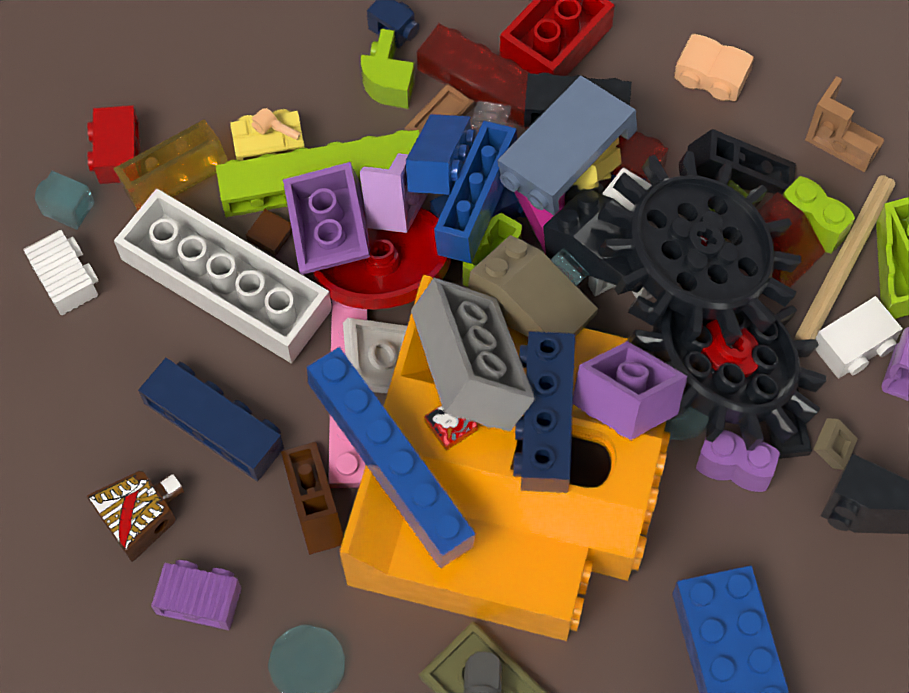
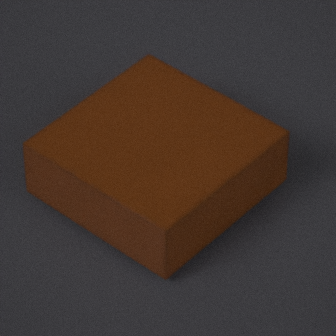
(269, 232)

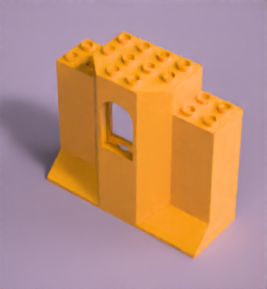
(528, 546)

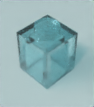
(64, 199)

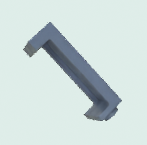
(565, 143)

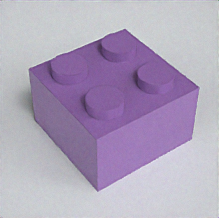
(628, 390)

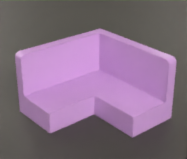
(387, 197)

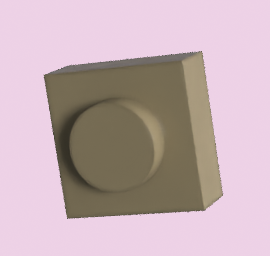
(835, 443)

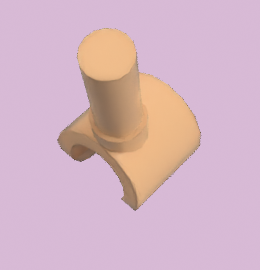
(265, 119)

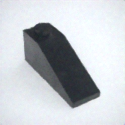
(750, 164)

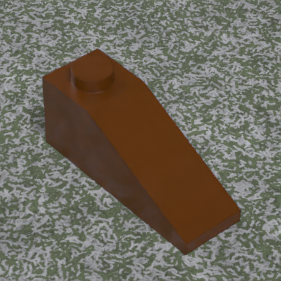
(312, 498)

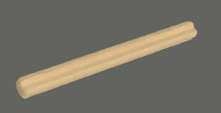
(845, 259)

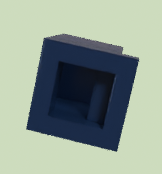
(395, 17)

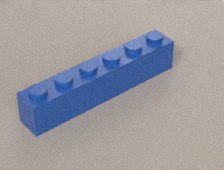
(390, 457)

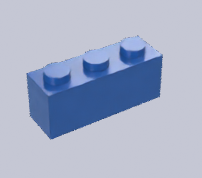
(439, 154)

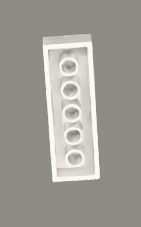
(224, 275)

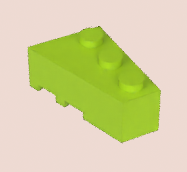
(893, 256)

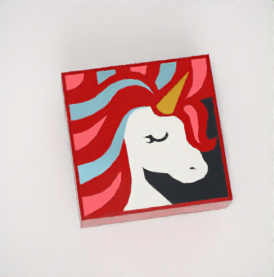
(449, 429)

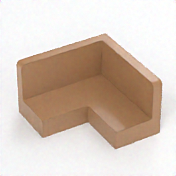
(838, 135)

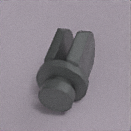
(483, 674)

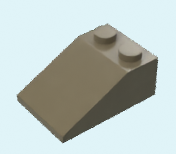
(531, 290)

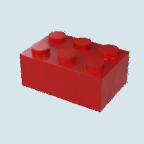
(555, 34)

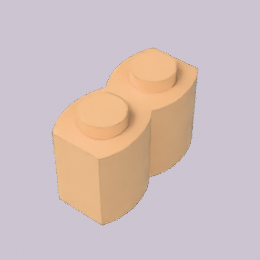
(713, 67)

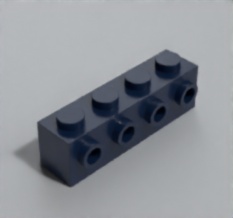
(548, 420)

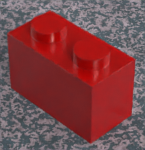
(114, 139)

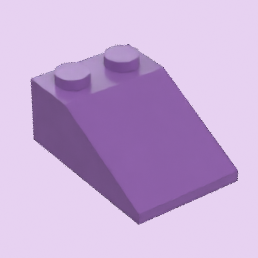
(327, 218)

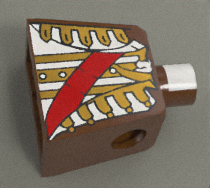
(136, 510)

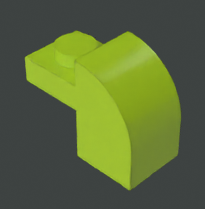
(385, 78)

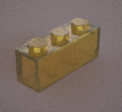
(172, 164)

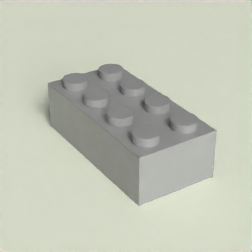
(471, 355)

